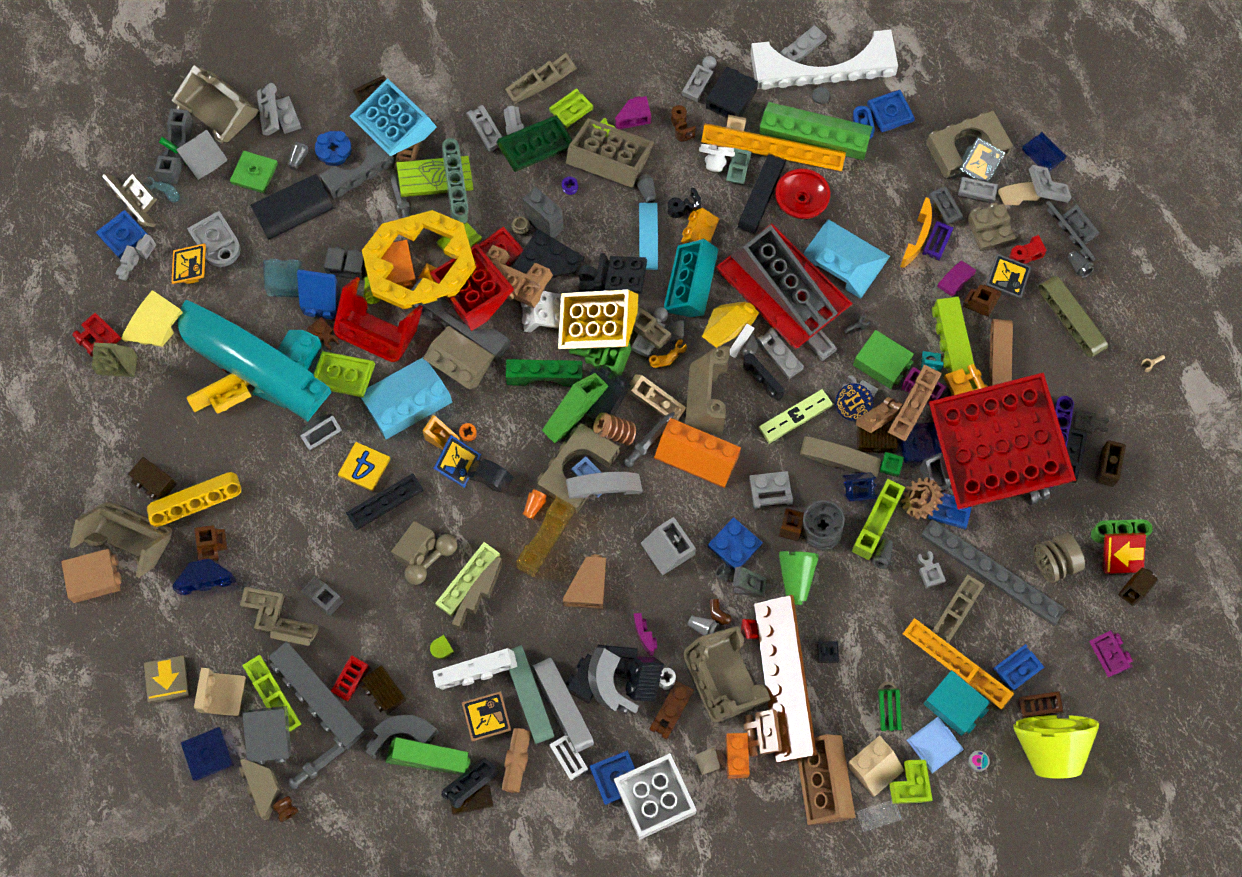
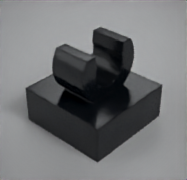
(828, 652)

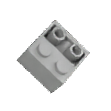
(668, 546)

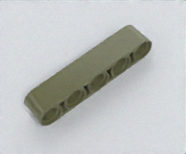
(1073, 316)

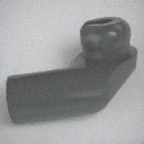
(751, 346)

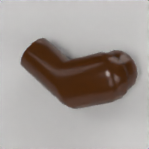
(717, 614)

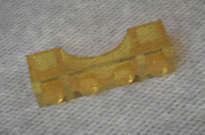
(549, 532)

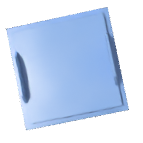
(935, 744)

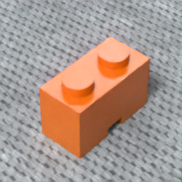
(737, 755)

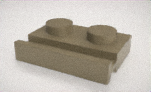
(294, 631)

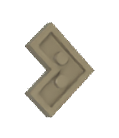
(266, 603)

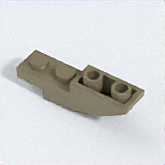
(650, 330)

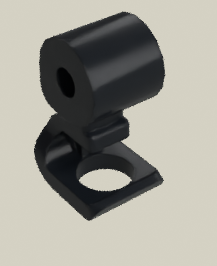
(677, 207)

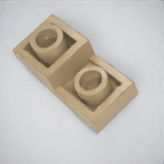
(1016, 193)

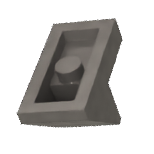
(749, 583)

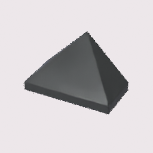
(319, 430)

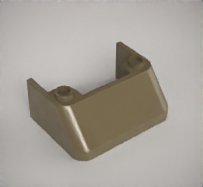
(123, 530)

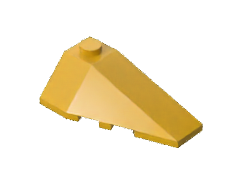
(728, 322)

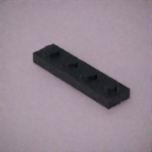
(384, 501)

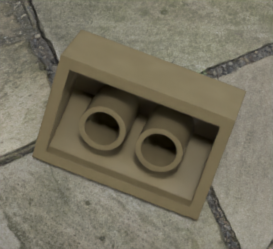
(459, 357)

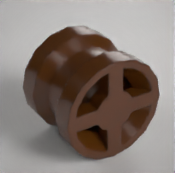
(284, 808)

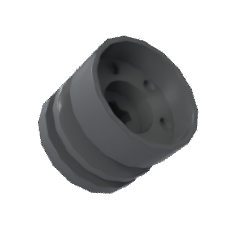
(824, 514)

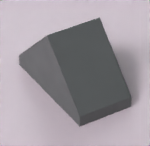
(935, 469)

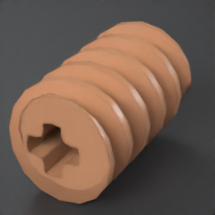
(615, 428)

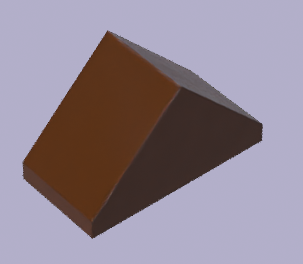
(791, 524)

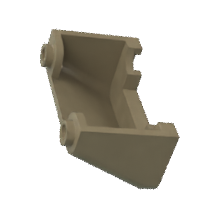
(214, 103)
(701, 410)
(723, 675)

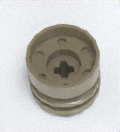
(1059, 557)

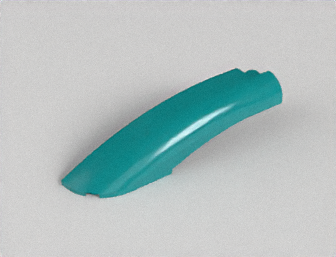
(251, 360)

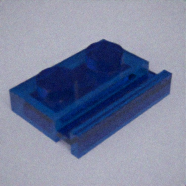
(1044, 152)

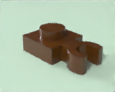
(324, 332)

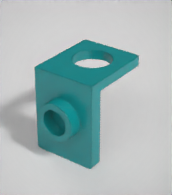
(936, 365)

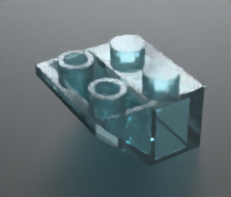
(281, 277)

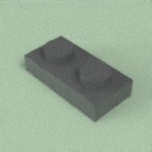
(945, 205)

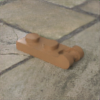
(879, 415)

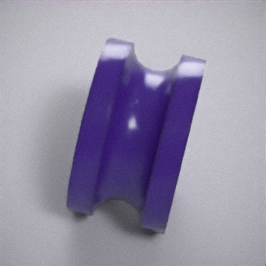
(573, 189)

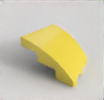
(152, 321)

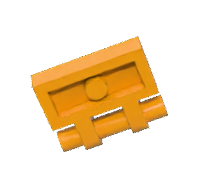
(960, 382)

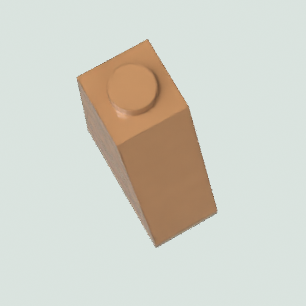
(588, 584)

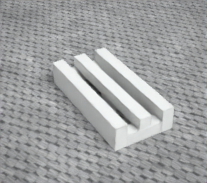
(577, 772)

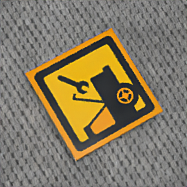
(188, 264)

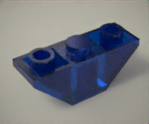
(202, 576)

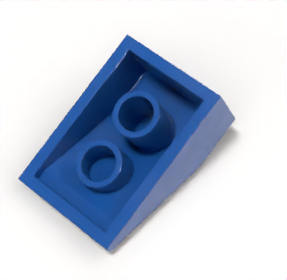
(318, 294)

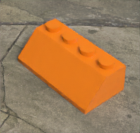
(697, 452)

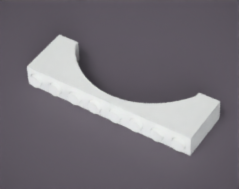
(775, 70)

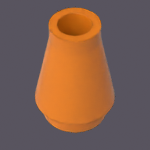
(534, 503)

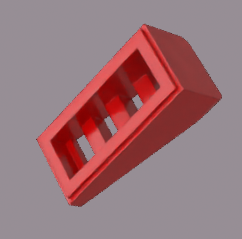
(344, 675)

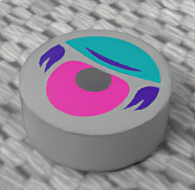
(978, 761)

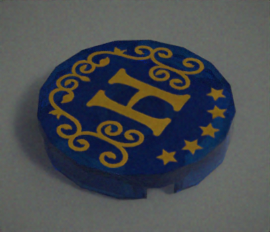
(854, 401)

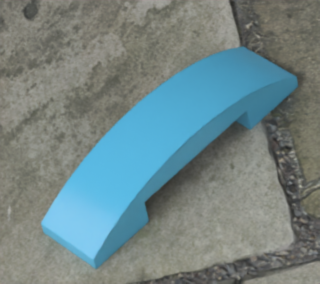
(648, 234)

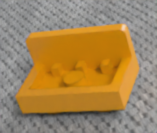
(700, 226)

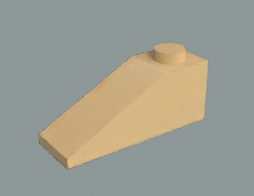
(655, 397)

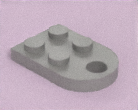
(218, 239)

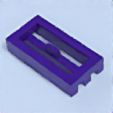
(932, 253)

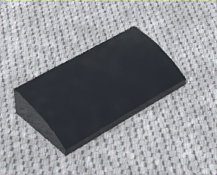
(292, 206)

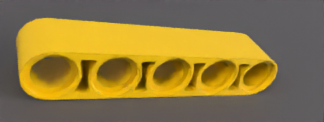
(204, 495)

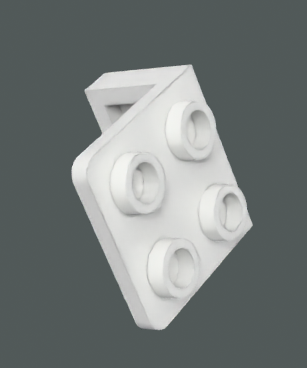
(544, 314)

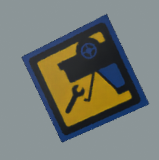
(456, 461)

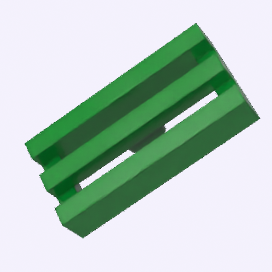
(890, 727)

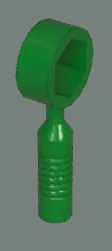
(169, 145)

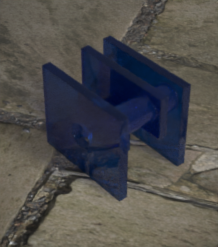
(863, 480)

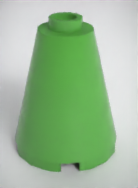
(798, 573)

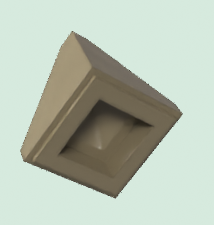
(707, 761)

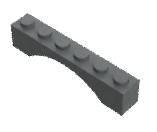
(487, 338)

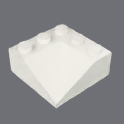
(655, 796)

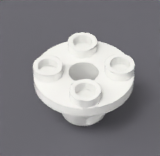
(716, 157)

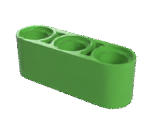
(1112, 526)

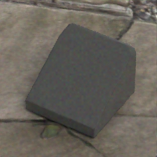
(676, 330)

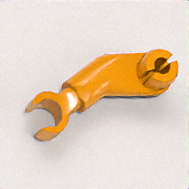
(665, 360)

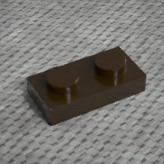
(364, 91)
(478, 800)

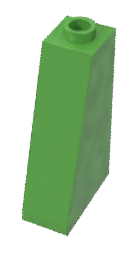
(574, 407)
(427, 756)

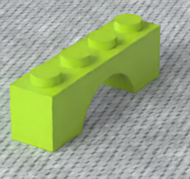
(878, 519)

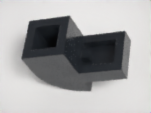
(490, 474)

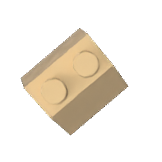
(876, 766)

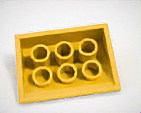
(597, 319)

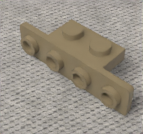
(135, 196)

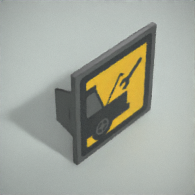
(1008, 276)

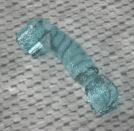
(168, 189)

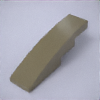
(542, 78)
(839, 456)
(481, 588)
(958, 608)

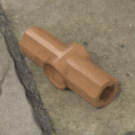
(516, 760)

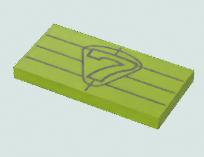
(428, 176)

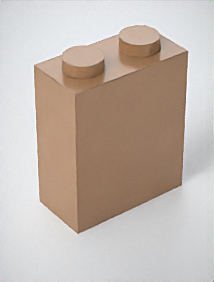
(91, 575)

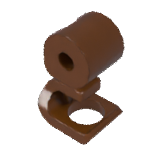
(678, 119)

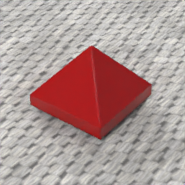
(749, 629)

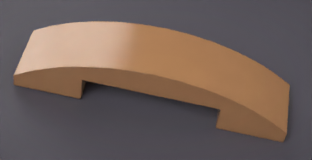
(915, 403)

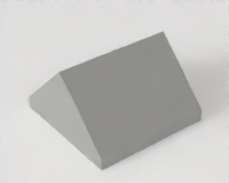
(202, 154)

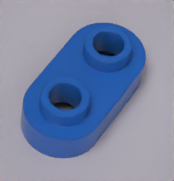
(864, 111)

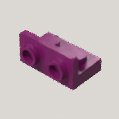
(1111, 653)

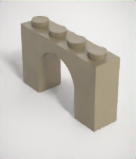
(984, 126)
(581, 442)

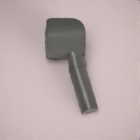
(859, 324)

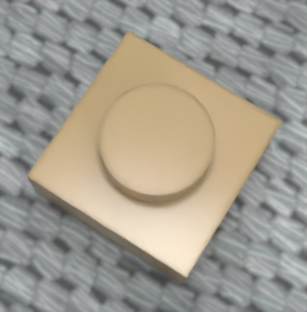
(736, 122)

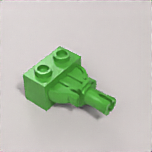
(612, 357)

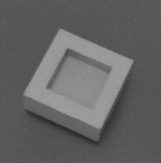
(145, 246)

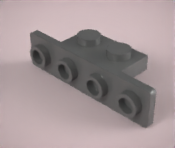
(1078, 225)

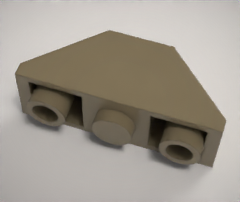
(262, 787)

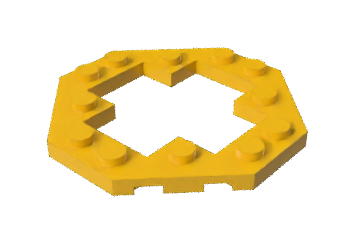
(426, 290)

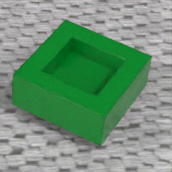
(891, 464)

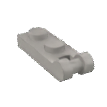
(804, 44)
(268, 109)
(485, 127)
(780, 354)

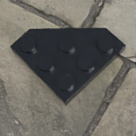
(550, 254)

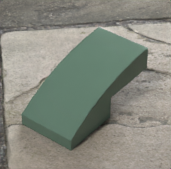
(739, 166)

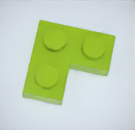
(916, 787)

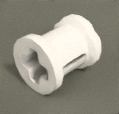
(670, 674)

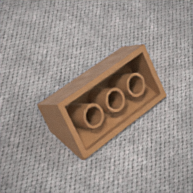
(826, 782)

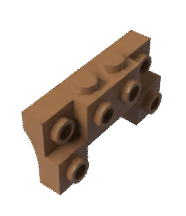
(527, 286)

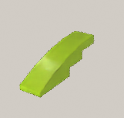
(269, 688)

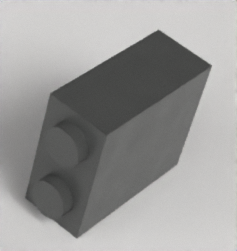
(543, 213)
(267, 734)

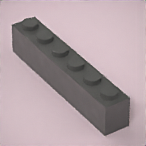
(317, 695)

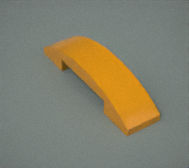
(913, 250)

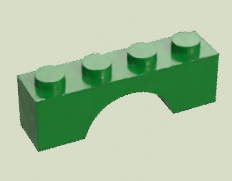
(564, 372)

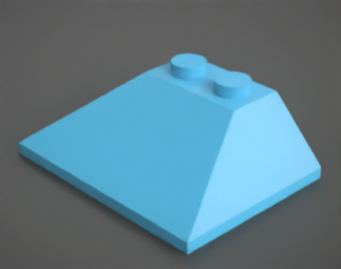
(846, 257)

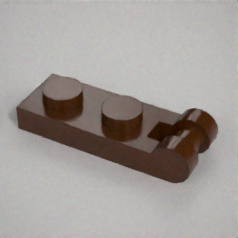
(672, 709)

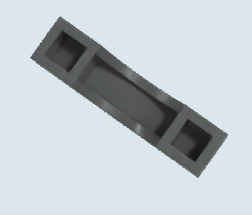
(179, 130)
(339, 181)

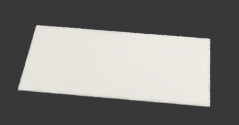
(740, 341)

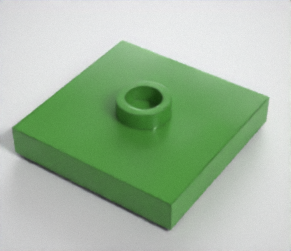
(253, 172)

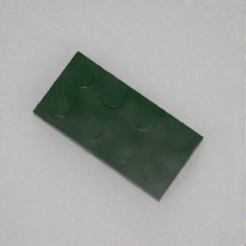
(535, 143)

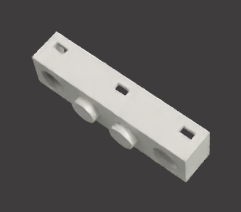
(473, 669)

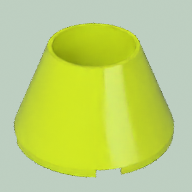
(1056, 744)

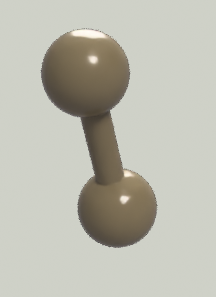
(444, 545)

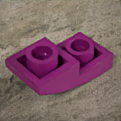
(956, 277)
(646, 639)

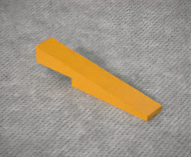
(958, 663)

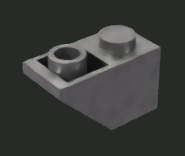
(322, 596)

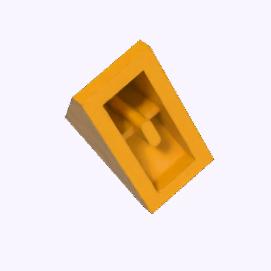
(437, 432)

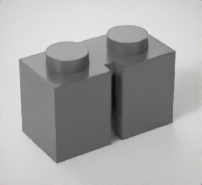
(344, 263)

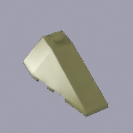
(114, 360)

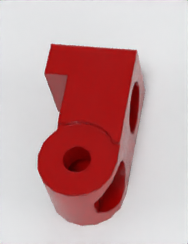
(1029, 252)

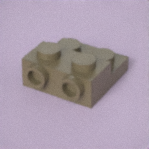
(991, 226)

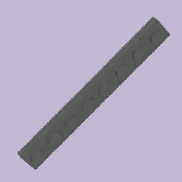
(993, 572)

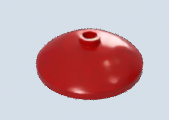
(805, 185)

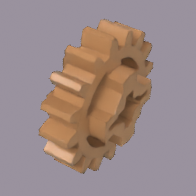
(922, 498)

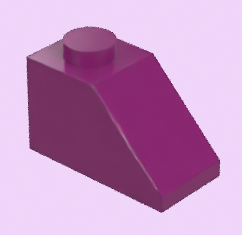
(634, 113)

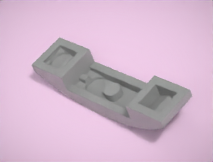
(603, 483)

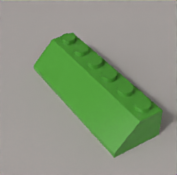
(816, 130)

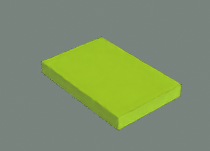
(344, 373)

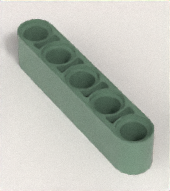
(455, 173)
(530, 698)

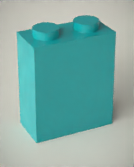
(957, 703)

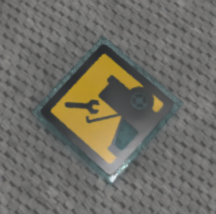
(981, 160)

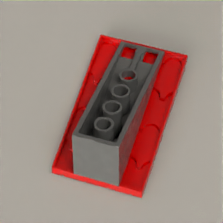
(783, 286)

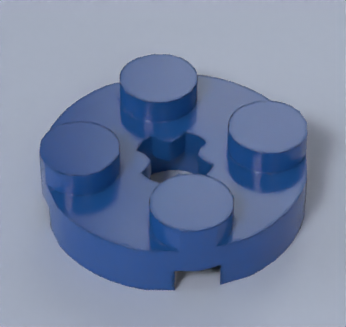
(329, 139)

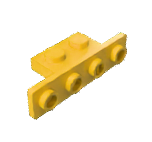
(220, 394)

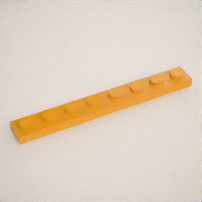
(779, 147)

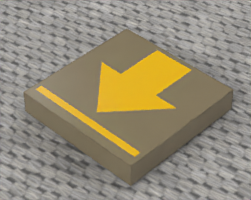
(166, 679)

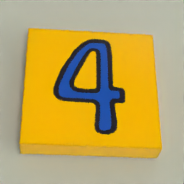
(364, 466)

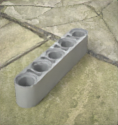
(562, 705)

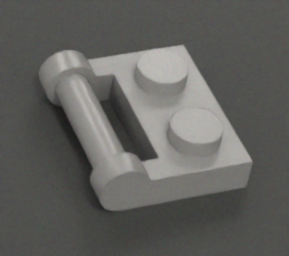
(770, 484)

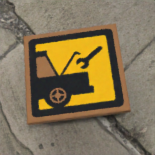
(486, 716)

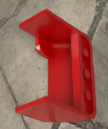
(369, 332)

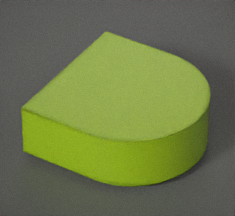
(441, 648)

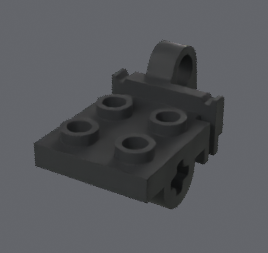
(614, 274)

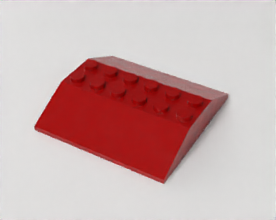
(1001, 441)

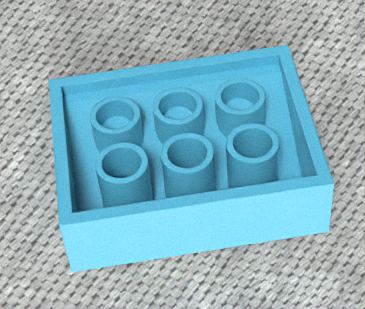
(392, 119)
(406, 397)

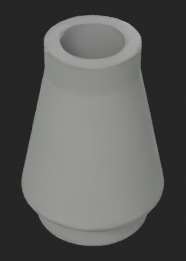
(703, 625)

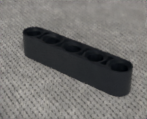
(761, 193)

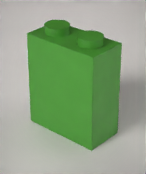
(884, 360)

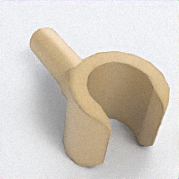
(1152, 362)

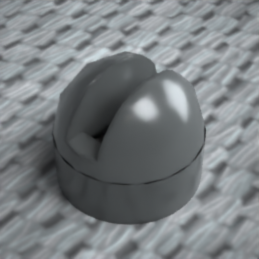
(723, 572)

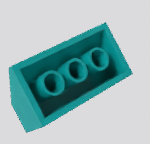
(691, 278)
(299, 347)

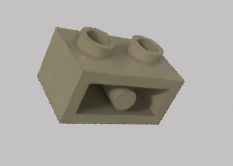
(414, 545)

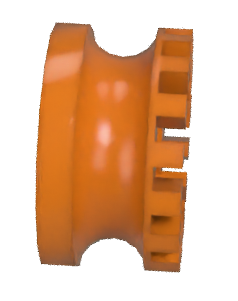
(466, 426)

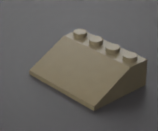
(614, 158)

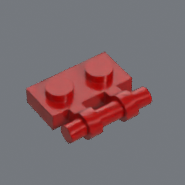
(99, 330)

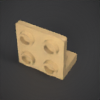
(219, 693)

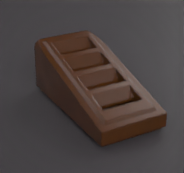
(1056, 695)

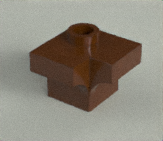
(982, 299)
(209, 542)

